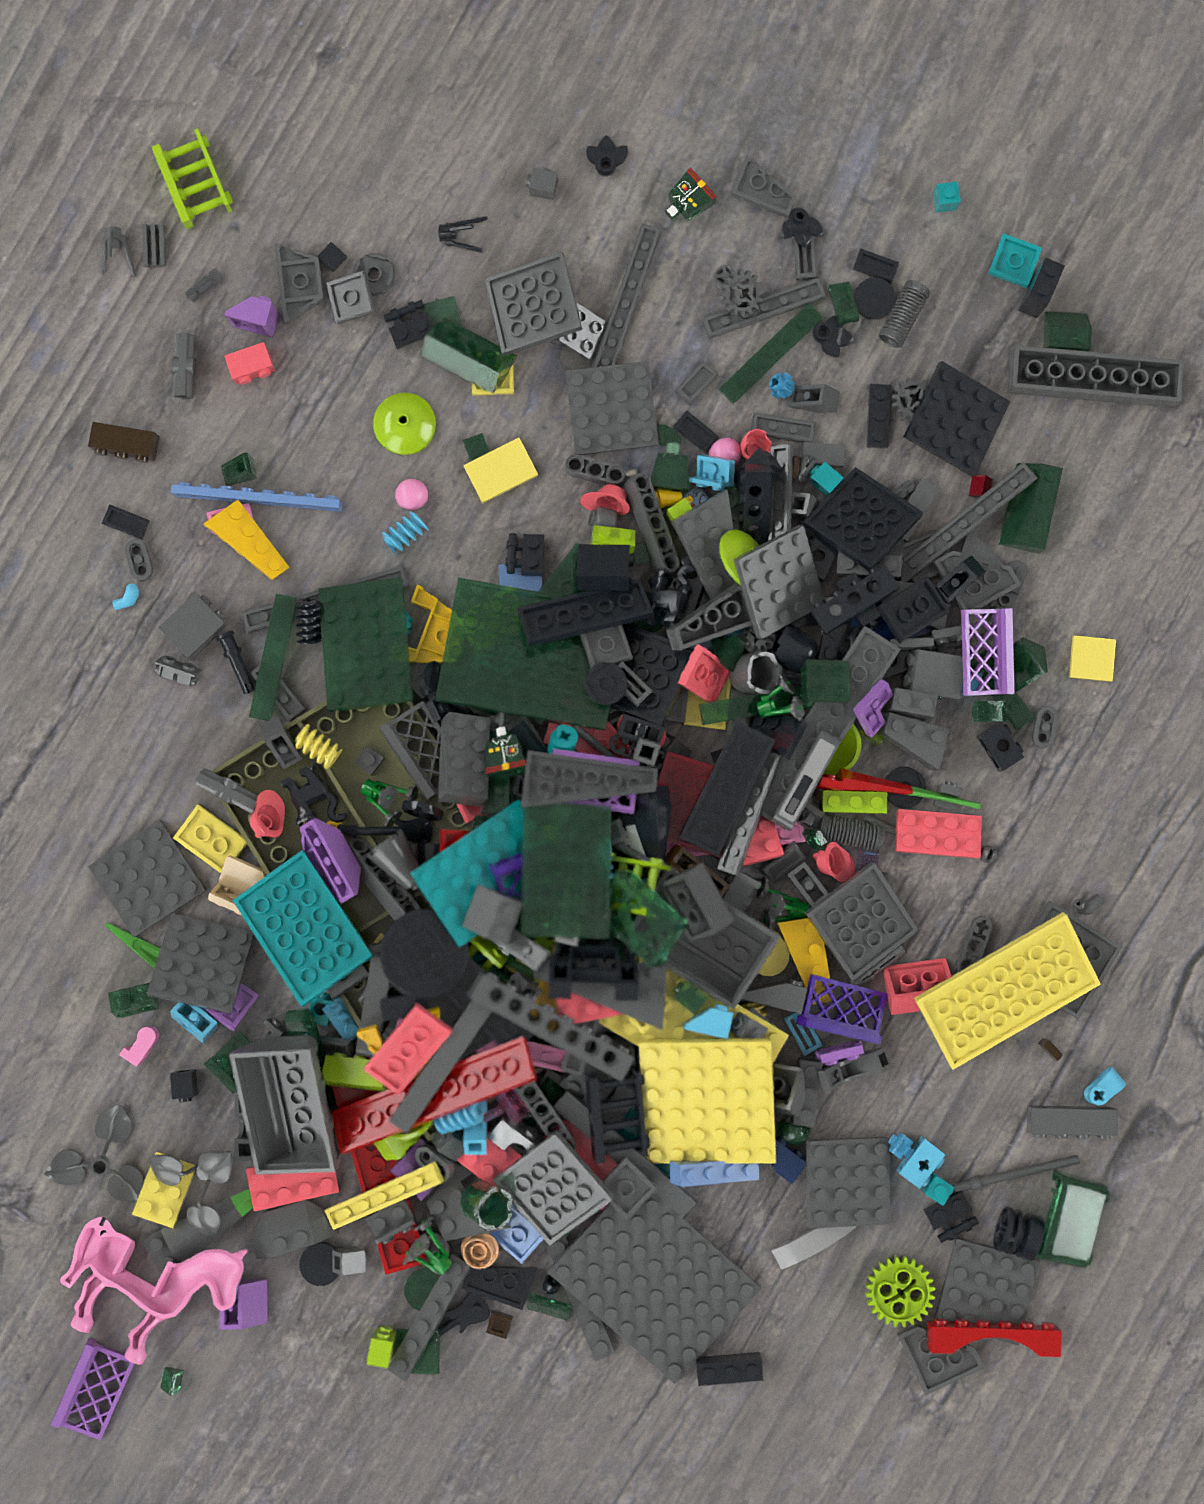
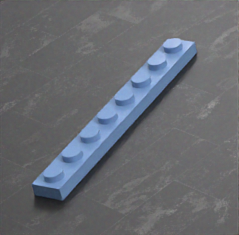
(248, 495)

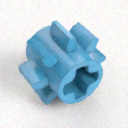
(782, 385)
(901, 1146)

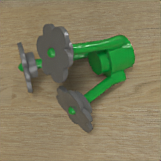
(769, 707)
(375, 790)
(794, 909)
(438, 1261)

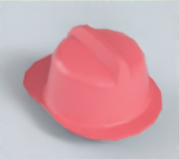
(609, 497)
(268, 815)
(835, 862)

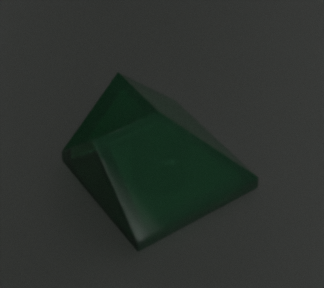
(1028, 662)

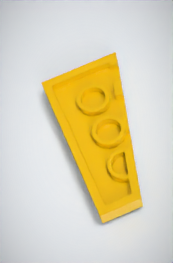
(244, 535)
(807, 952)

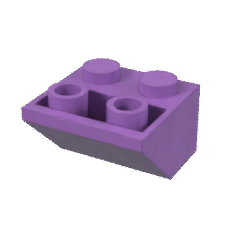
(249, 1307)

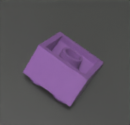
(254, 315)

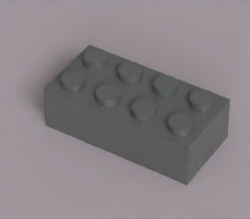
(463, 759)

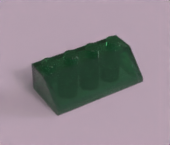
(467, 355)
(1031, 511)

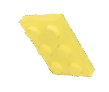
(161, 1201)

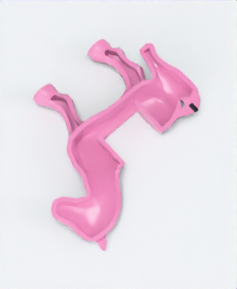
(108, 1258)

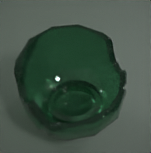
(793, 1133)

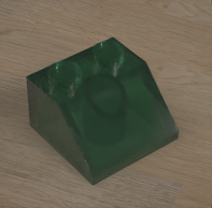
(1067, 331)

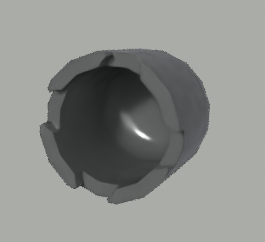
(756, 673)

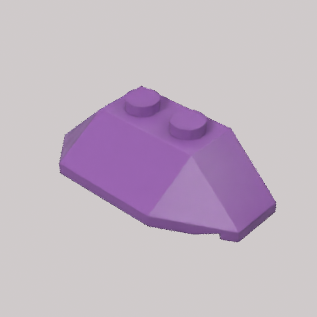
(331, 858)

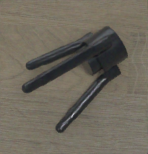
(448, 232)

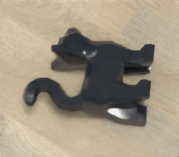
(668, 600)
(311, 793)

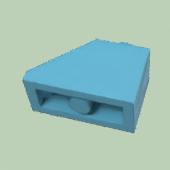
(711, 1021)

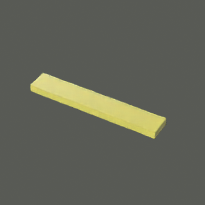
(384, 1195)

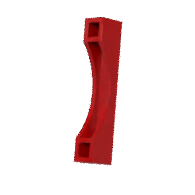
(950, 1336)

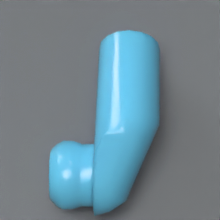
(129, 598)

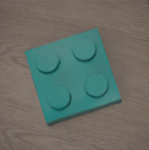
(1015, 260)

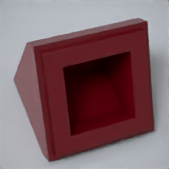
(979, 485)

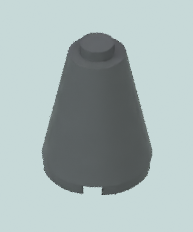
(396, 859)

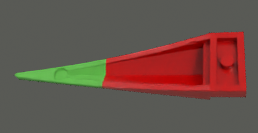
(853, 781)

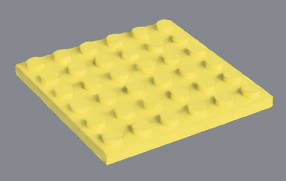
(708, 1100)

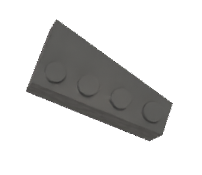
(713, 619)

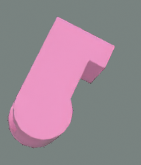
(143, 1045)

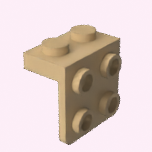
(234, 880)

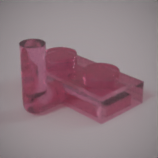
(511, 1104)

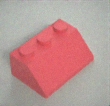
(911, 979)

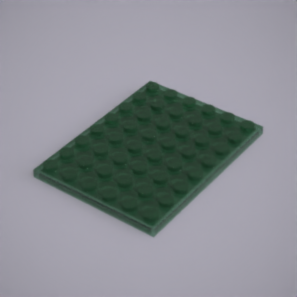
(496, 670)

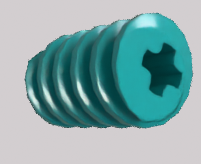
(563, 739)

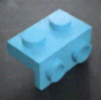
(714, 472)

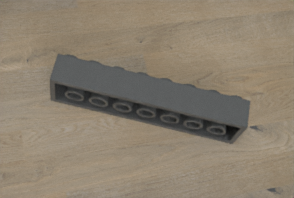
(1095, 376)

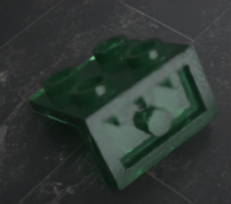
(824, 682)
(221, 1064)

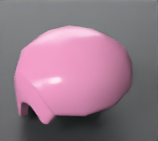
(727, 449)
(411, 494)

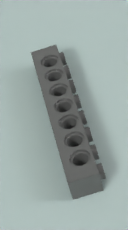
(615, 1067)

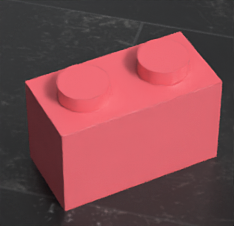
(250, 363)

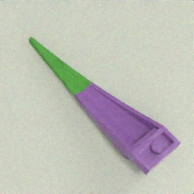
(149, 952)

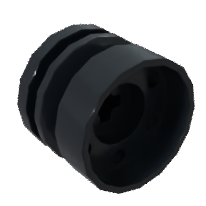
(1018, 1233)

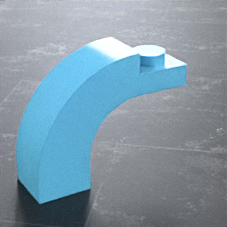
(476, 1136)

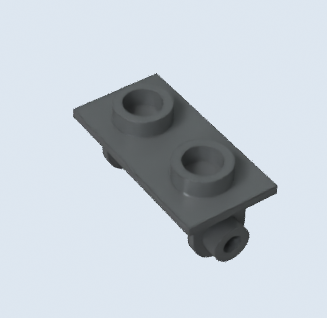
(168, 667)

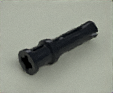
(232, 652)

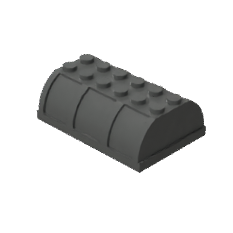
(722, 961)
(285, 1106)

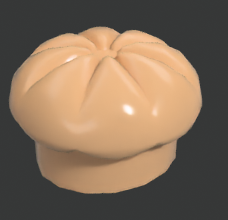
(480, 1250)

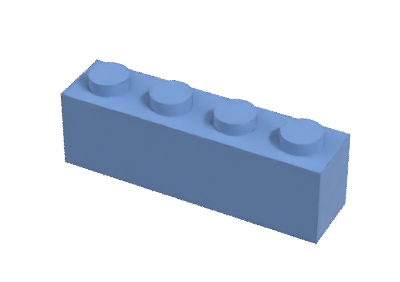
(711, 1172)

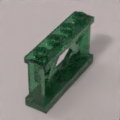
(623, 926)

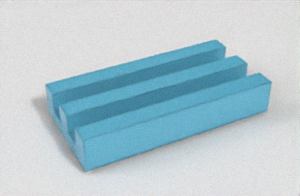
(811, 1048)

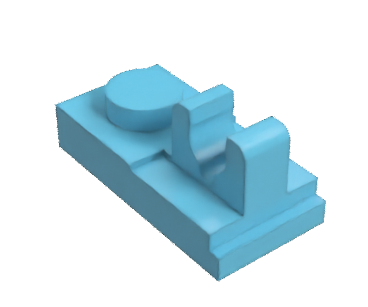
(341, 1019)

